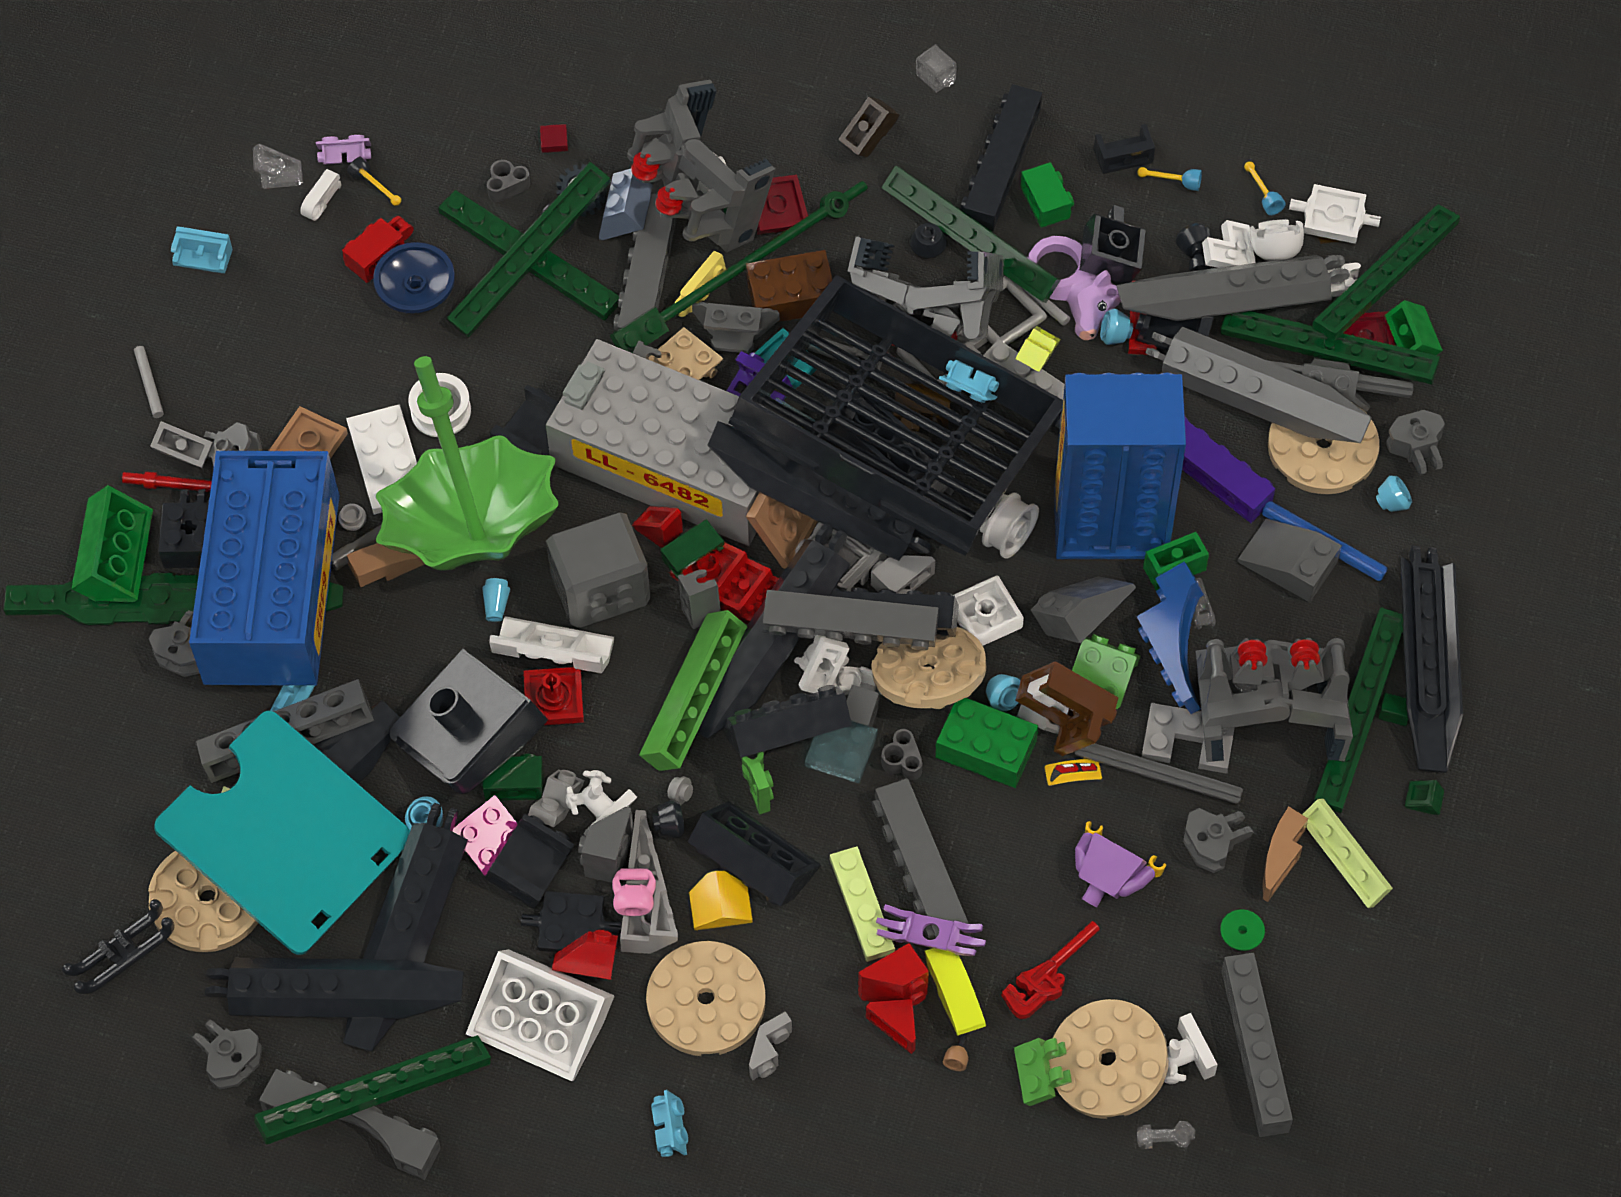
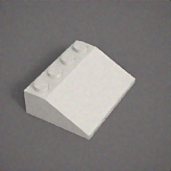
(539, 1014)

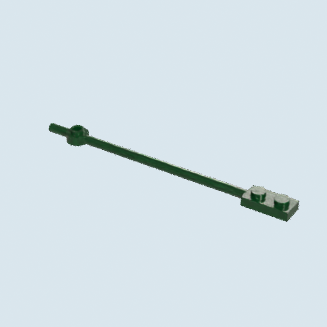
(652, 323)

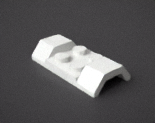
(561, 644)

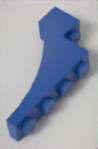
(1168, 630)

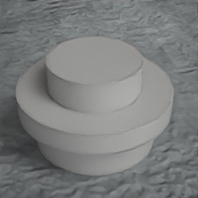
(352, 517)
(680, 789)

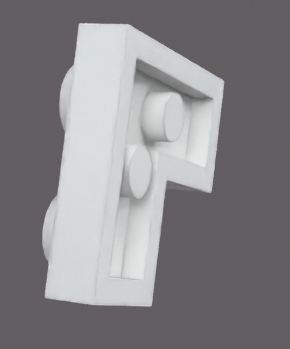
(1233, 251)

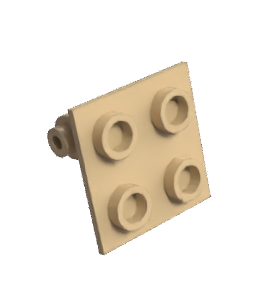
(688, 356)

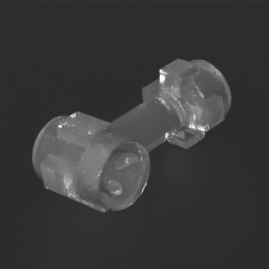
(1180, 1135)

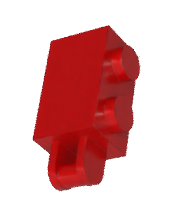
(376, 240)

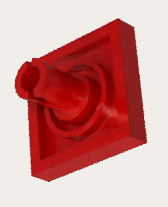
(556, 694)

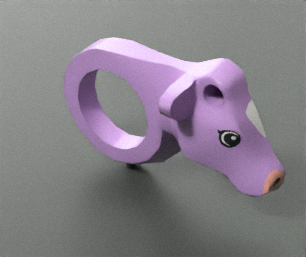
(1086, 293)

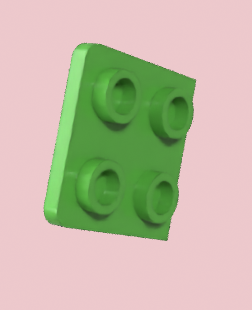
(1106, 664)

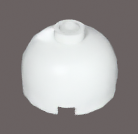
(1277, 239)

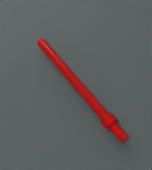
(152, 480)

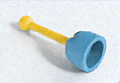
(1191, 179)
(1272, 201)

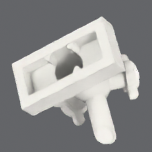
(821, 663)
(596, 799)
(1190, 1049)

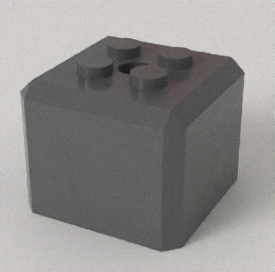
(598, 570)

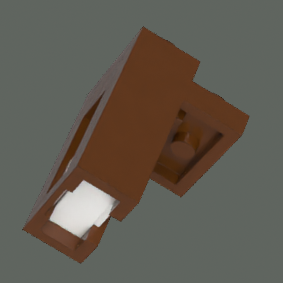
(1068, 702)

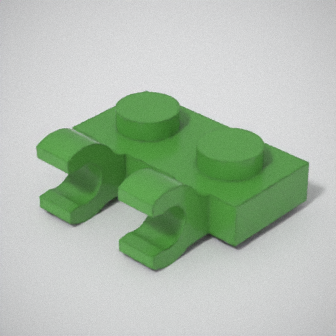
(759, 781)
(1034, 1069)

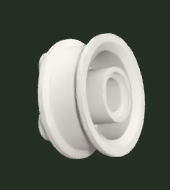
(458, 415)
(1009, 525)

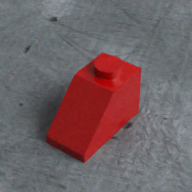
(588, 955)

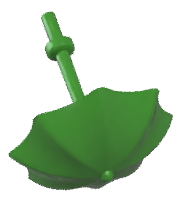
(465, 499)

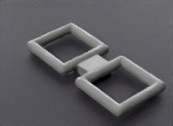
(1037, 317)

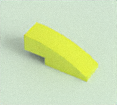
(1037, 348)
(955, 990)

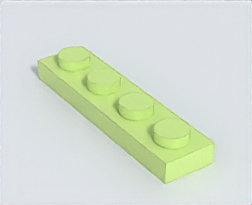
(1346, 853)
(861, 902)

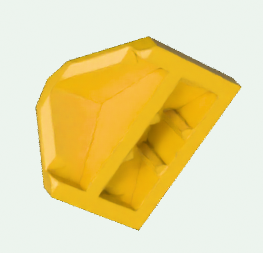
(719, 901)

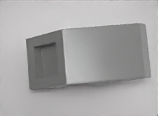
(552, 805)
(764, 1057)

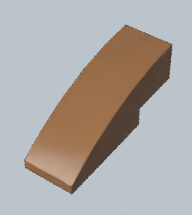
(379, 562)
(1283, 851)

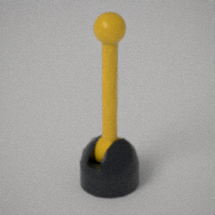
(361, 170)

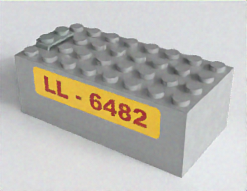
(648, 438)

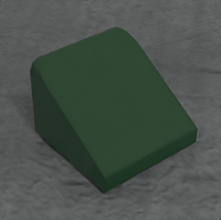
(1394, 710)
(1425, 796)

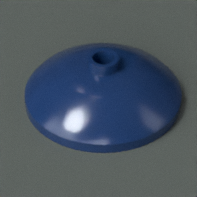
(410, 267)

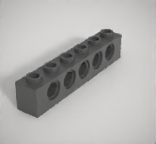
(313, 718)

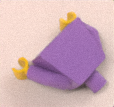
(1110, 867)

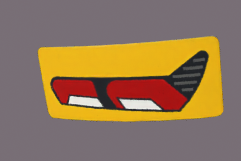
(1072, 771)

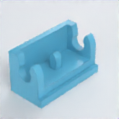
(201, 249)

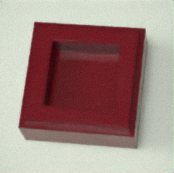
(554, 138)

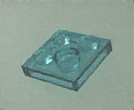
(842, 751)

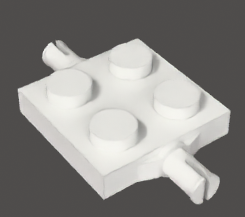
(1334, 213)

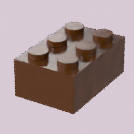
(788, 283)

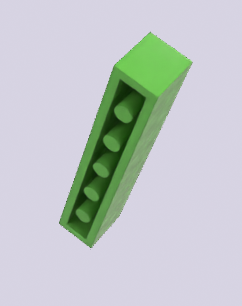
(693, 690)

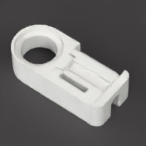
(319, 196)

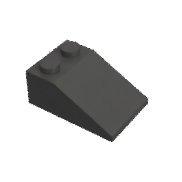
(1291, 557)
(1080, 607)

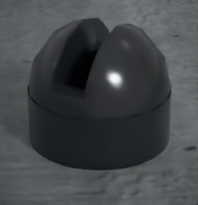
(1198, 263)

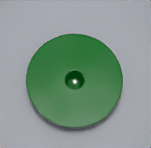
(1242, 930)

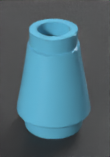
(495, 598)

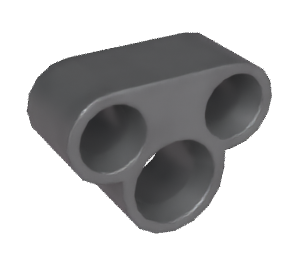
(504, 187)
(907, 752)

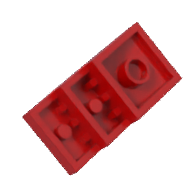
(739, 580)

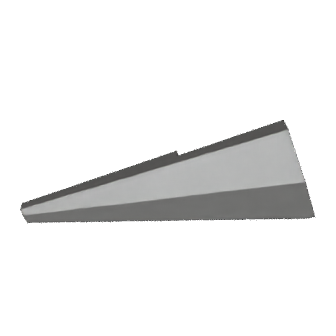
(656, 928)

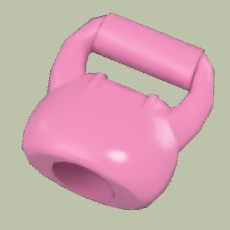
(633, 899)

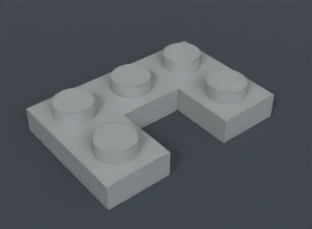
(1174, 722)

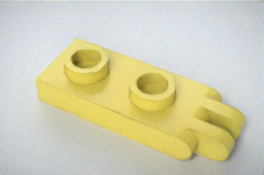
(711, 268)

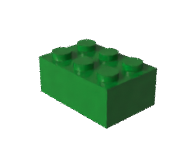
(986, 741)

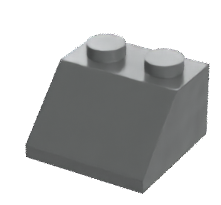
(606, 845)

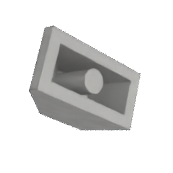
(181, 445)
(902, 574)

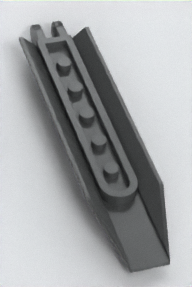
(1235, 288)
(1261, 387)

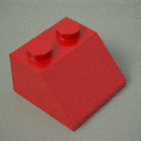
(895, 978)

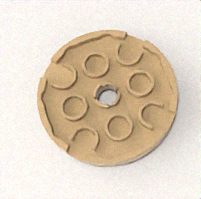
(1318, 468)
(957, 671)
(198, 923)
(698, 1026)
(1138, 1066)

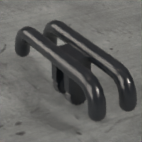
(121, 950)

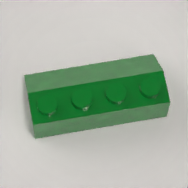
(112, 547)

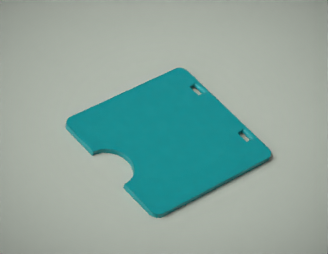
(287, 835)

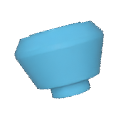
(1115, 327)
(1394, 495)
(1002, 692)
(419, 811)

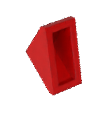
(660, 524)
(895, 1020)

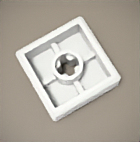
(994, 598)

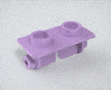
(333, 149)

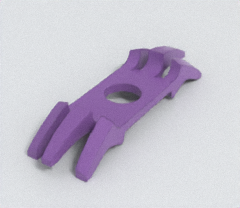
(915, 924)

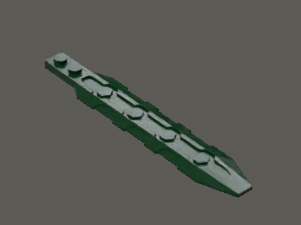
(160, 601)

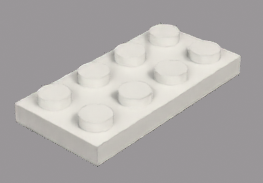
(381, 449)

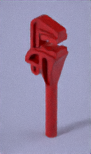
(1042, 980)

